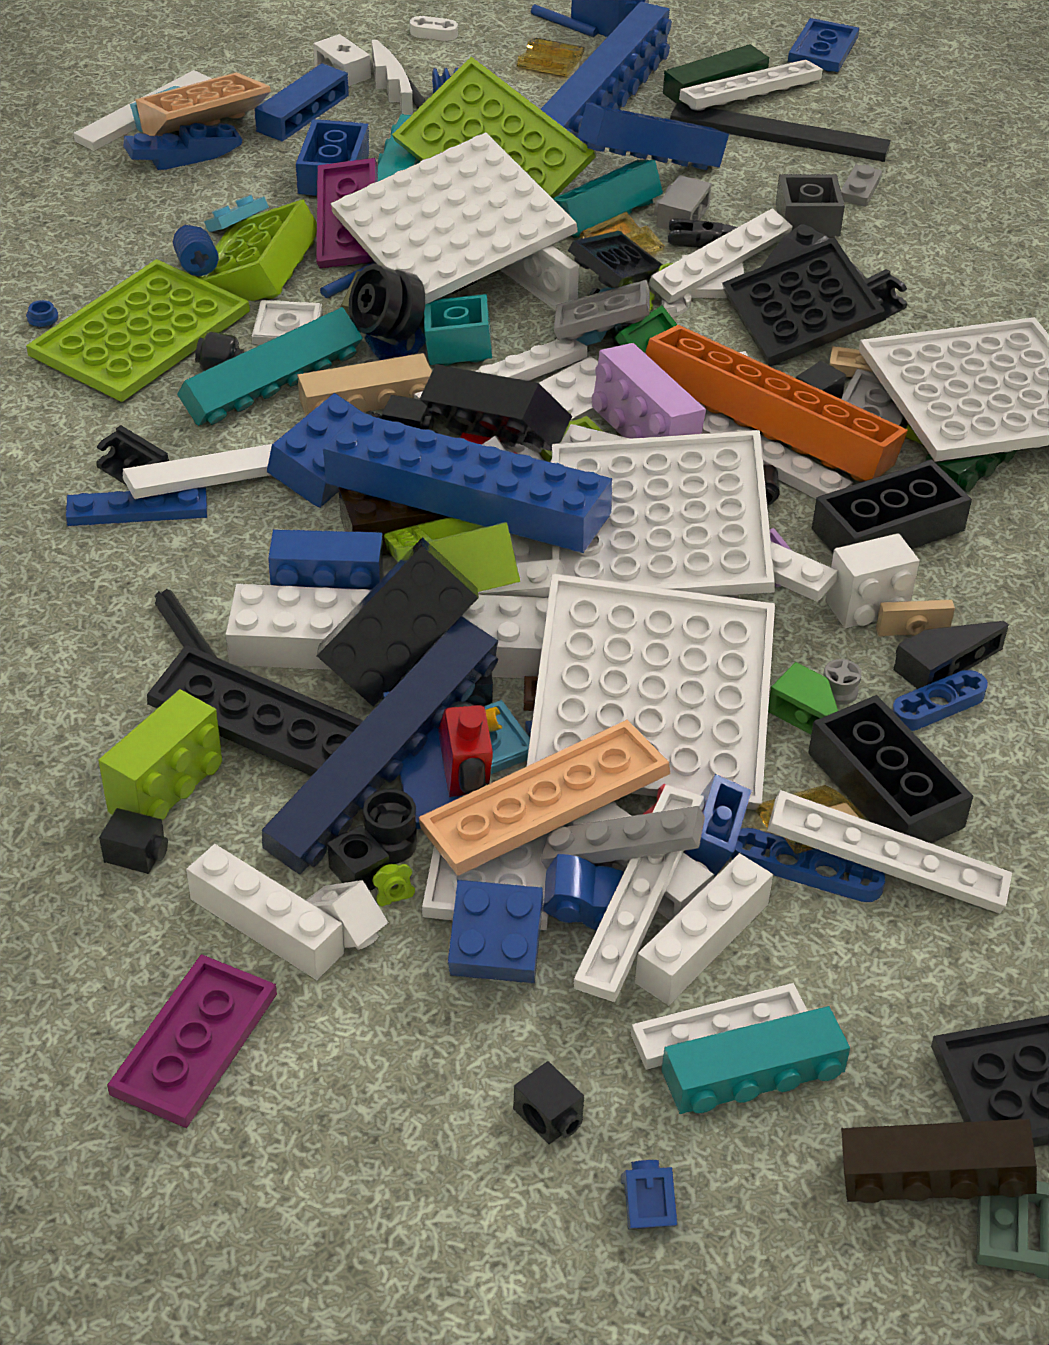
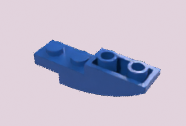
(193, 145)

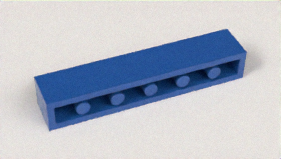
(652, 136)

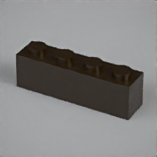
(939, 1161)

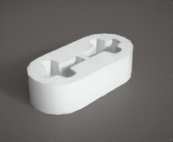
(433, 28)

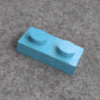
(245, 208)

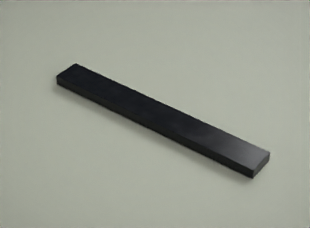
(785, 132)

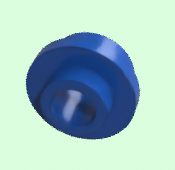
(42, 313)

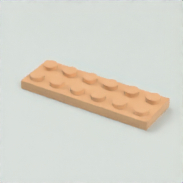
(543, 796)

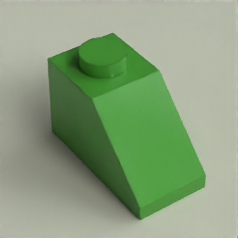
(801, 697)

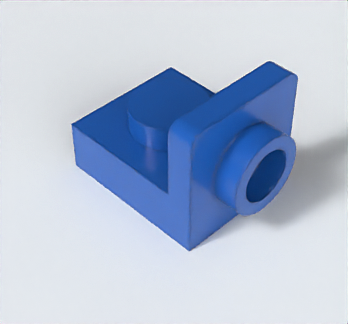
(649, 1195)

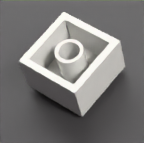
(869, 576)

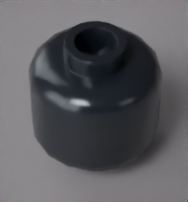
(216, 349)

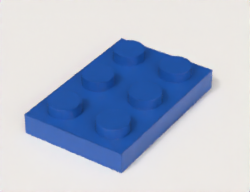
(824, 44)

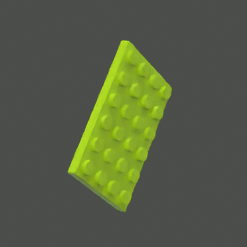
(480, 103)
(137, 329)

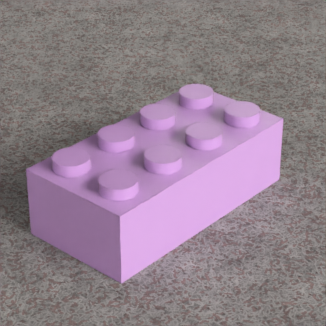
(642, 397)

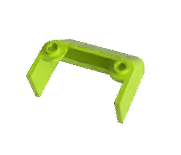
(477, 551)

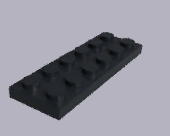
(257, 710)

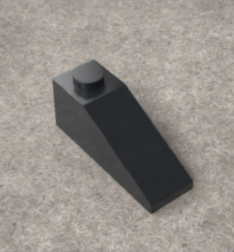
(947, 651)

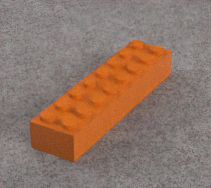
(778, 404)

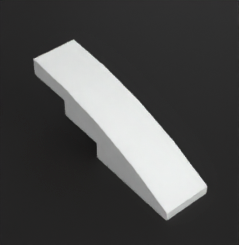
(391, 76)

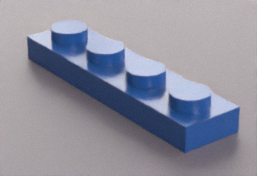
(123, 508)

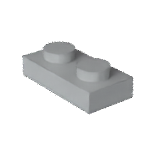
(861, 184)

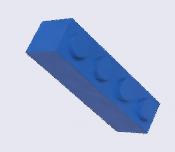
(301, 102)

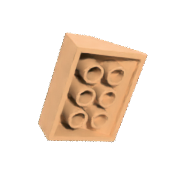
(200, 103)

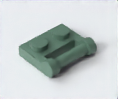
(1004, 1232)

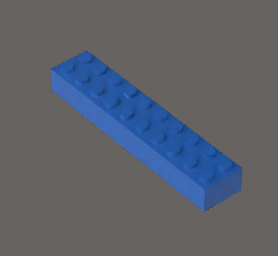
(614, 67)

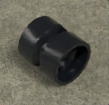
(392, 822)

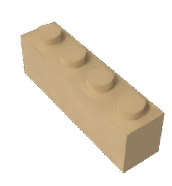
(365, 384)

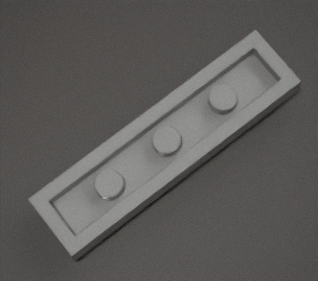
(627, 836)

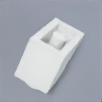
(354, 908)

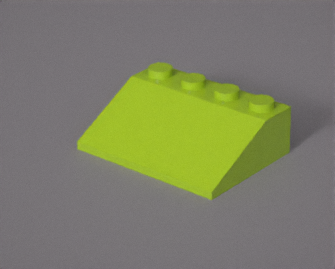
(263, 251)

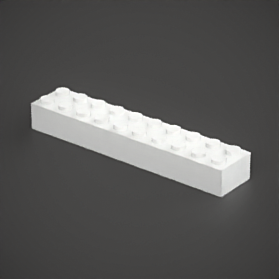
(289, 622)

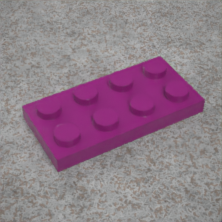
(334, 241)
(192, 1041)

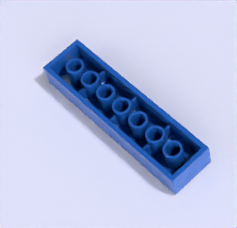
(469, 481)

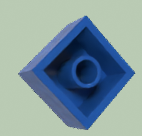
(495, 931)

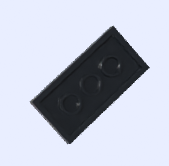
(614, 259)

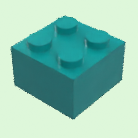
(458, 330)

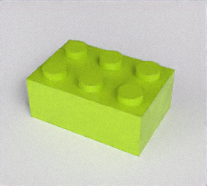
(162, 757)

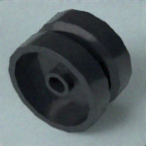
(387, 302)

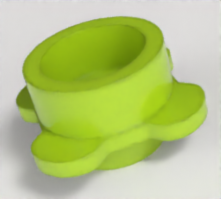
(388, 877)

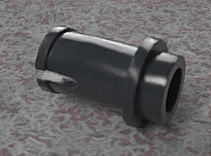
(771, 486)

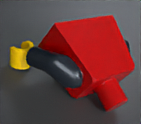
(467, 746)

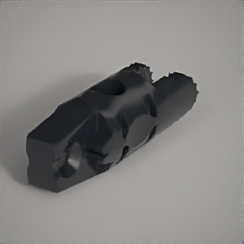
(695, 232)

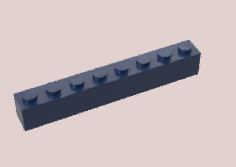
(378, 746)

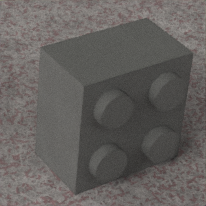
(811, 201)

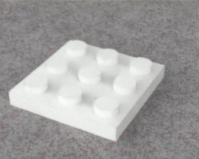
(516, 867)

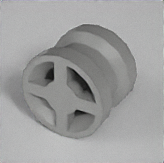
(843, 679)

